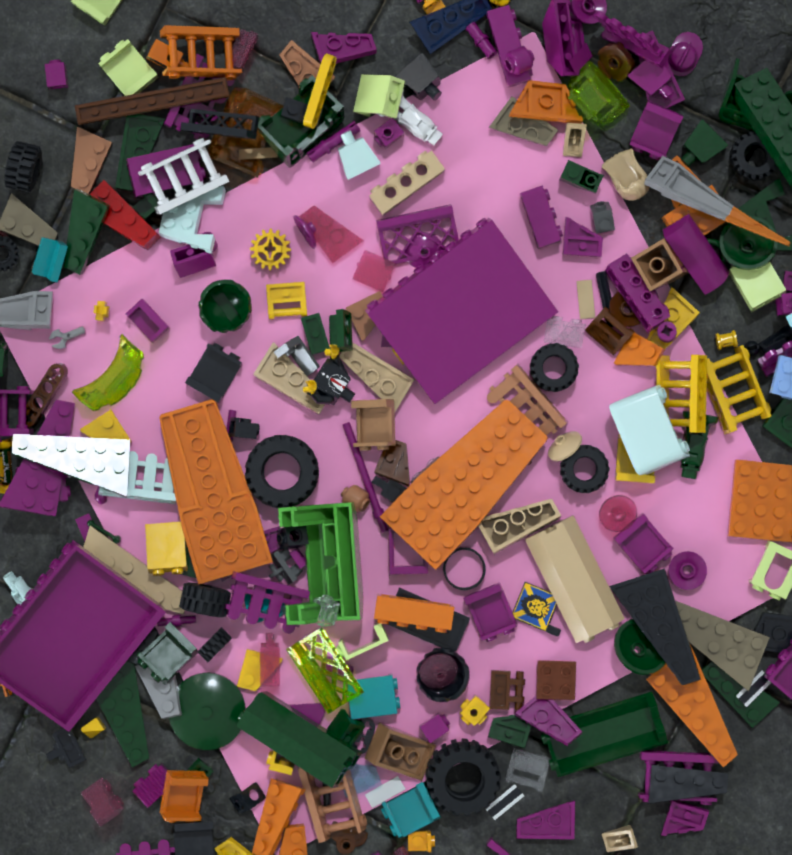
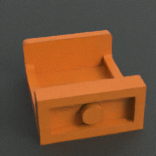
(182, 795)

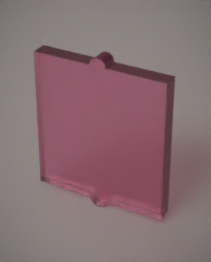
(373, 270)

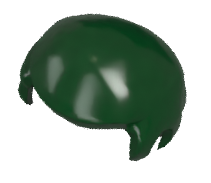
(224, 306)

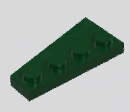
(138, 140)
(84, 227)
(730, 688)

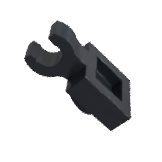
(391, 489)

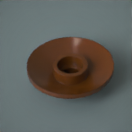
(616, 308)

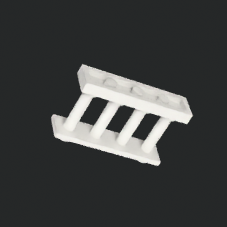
(182, 196)

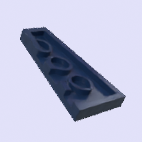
(446, 23)

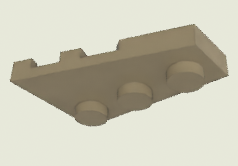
(529, 129)
(24, 223)

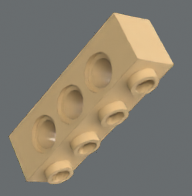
(425, 159)

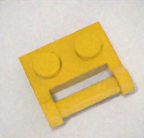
(285, 294)

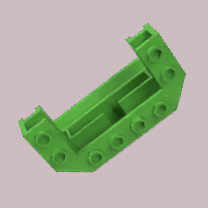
(331, 559)

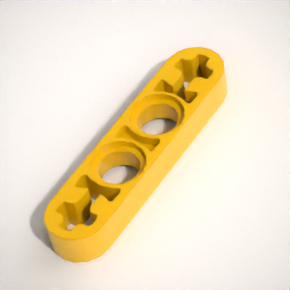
(319, 91)

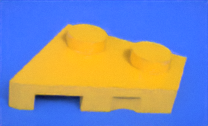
(106, 427)

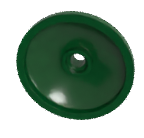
(735, 239)
(631, 637)

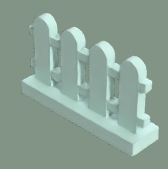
(148, 484)

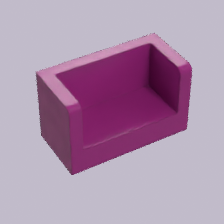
(147, 320)

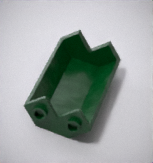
(609, 735)
(298, 738)

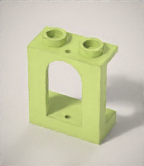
(759, 575)

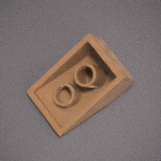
(399, 751)

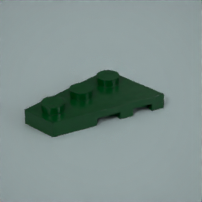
(781, 422)

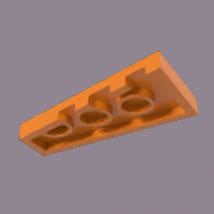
(277, 809)

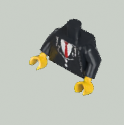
(330, 380)

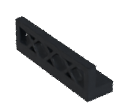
(218, 130)

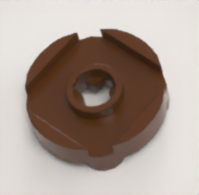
(621, 55)

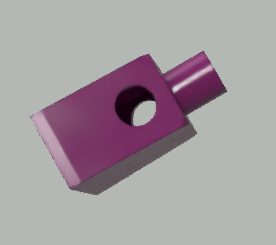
(652, 79)

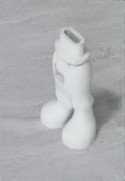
(417, 122)

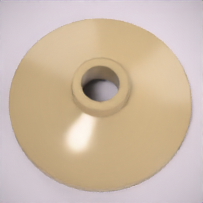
(565, 446)

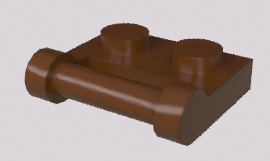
(607, 335)

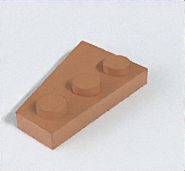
(300, 63)
(88, 159)

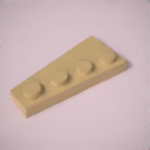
(378, 375)
(286, 378)

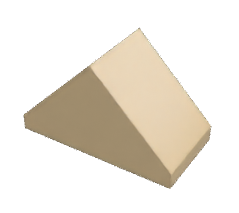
(574, 139)
(619, 839)

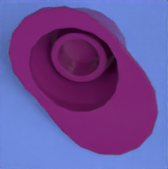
(685, 53)

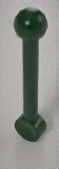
(116, 539)

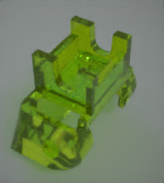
(596, 94)

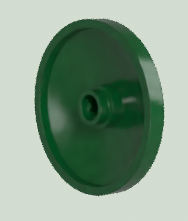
(208, 710)

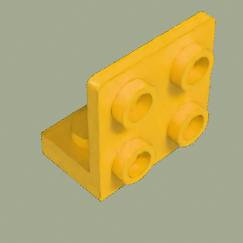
(282, 765)

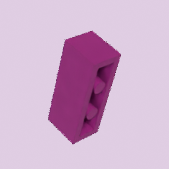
(541, 216)

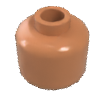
(357, 495)

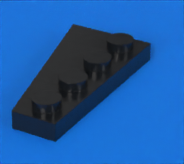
(681, 783)

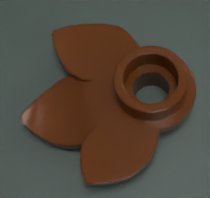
(348, 835)

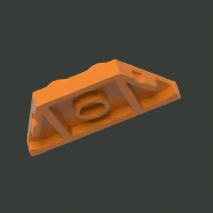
(546, 102)

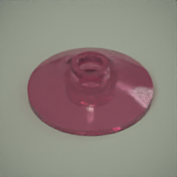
(615, 506)
(438, 664)

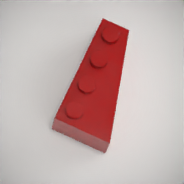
(124, 218)

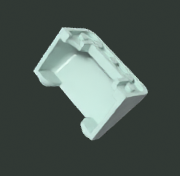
(648, 431)

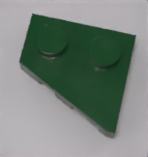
(510, 730)

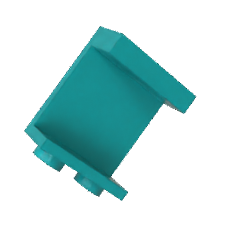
(377, 697)
(411, 811)

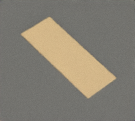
(256, 153)
(585, 299)

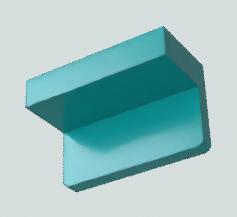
(49, 259)

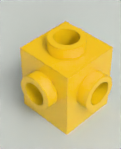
(474, 703)

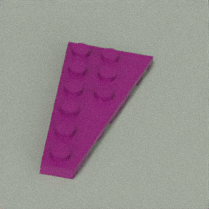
(33, 485)

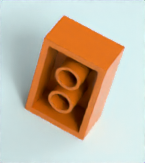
(703, 220)

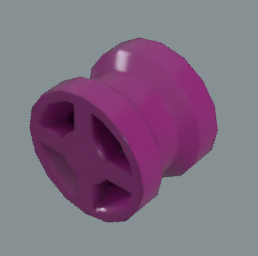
(668, 335)

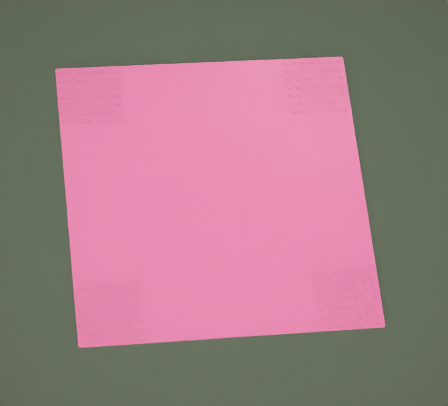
(480, 181)

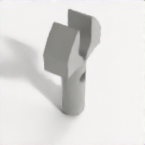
(66, 336)

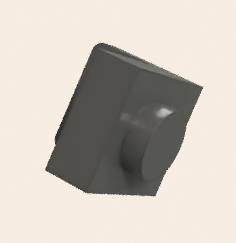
(602, 217)

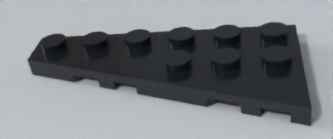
(657, 615)

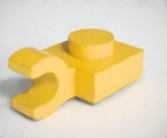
(101, 310)

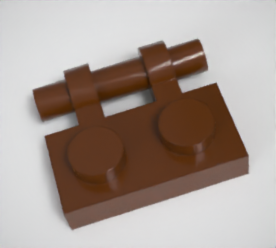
(500, 689)

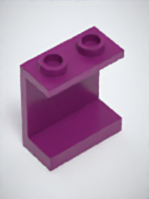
(655, 130)

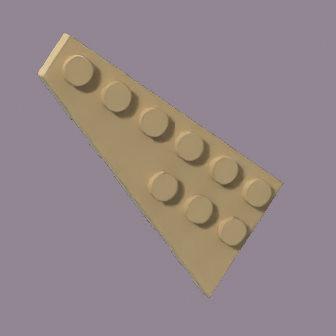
(133, 570)

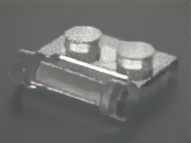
(528, 763)

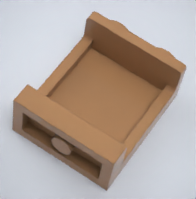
(375, 423)

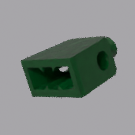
(702, 144)

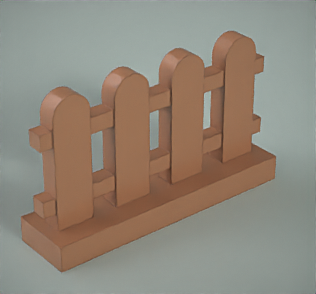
(523, 396)

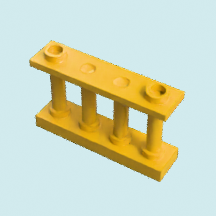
(697, 387)
(722, 404)

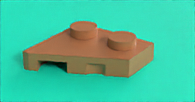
(360, 318)

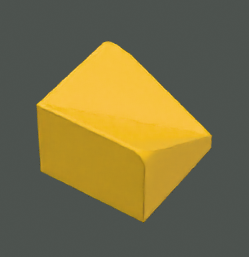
(93, 727)

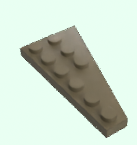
(724, 643)

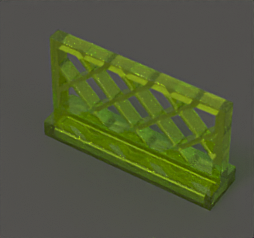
(316, 676)

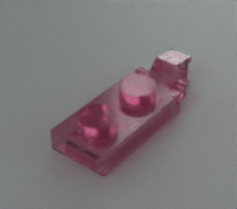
(269, 662)

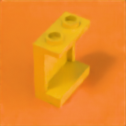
(624, 468)
(165, 548)

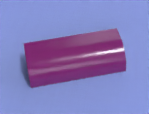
(696, 254)

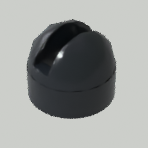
(752, 343)

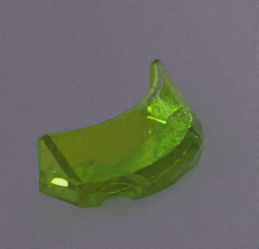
(116, 380)

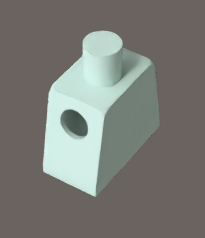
(356, 155)

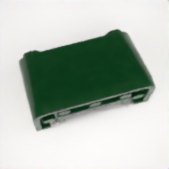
(293, 139)

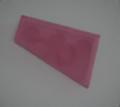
(330, 234)

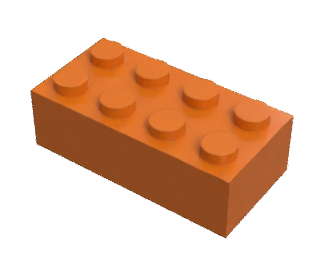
(415, 612)

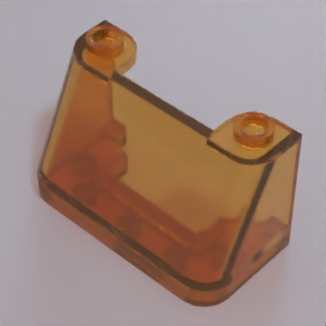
(226, 149)

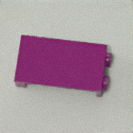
(142, 185)

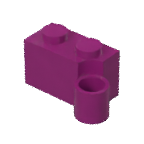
(192, 260)

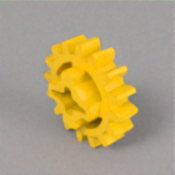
(279, 249)

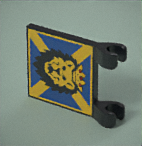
(536, 608)

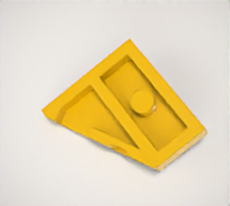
(250, 671)

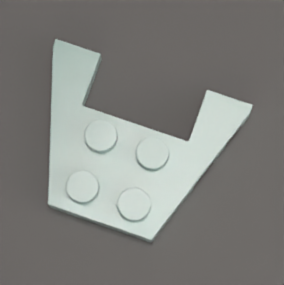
(183, 221)

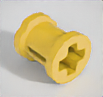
(726, 340)

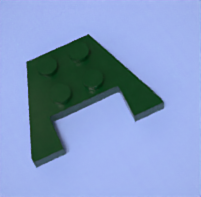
(758, 207)

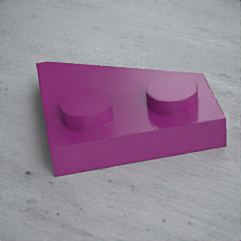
(684, 818)

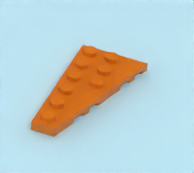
(697, 710)

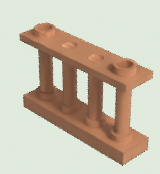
(319, 811)

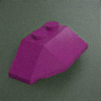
(562, 36)

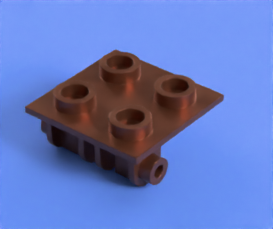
(556, 680)

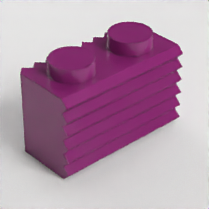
(151, 787)

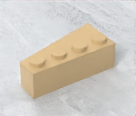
(514, 525)

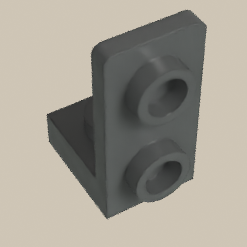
(300, 354)

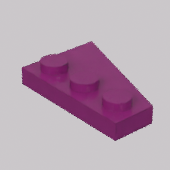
(550, 719)
(550, 823)

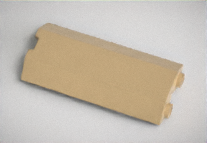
(575, 579)

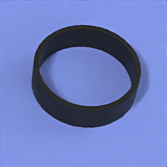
(471, 587)

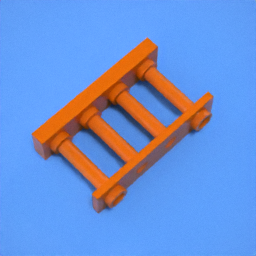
(209, 35)

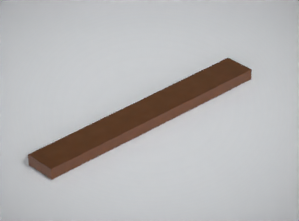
(152, 101)

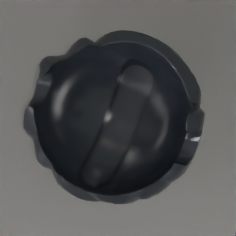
(455, 688)

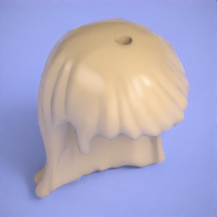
(626, 175)

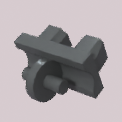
(289, 574)

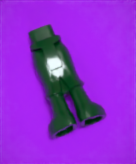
(697, 445)

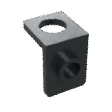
(242, 800)

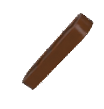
(41, 393)

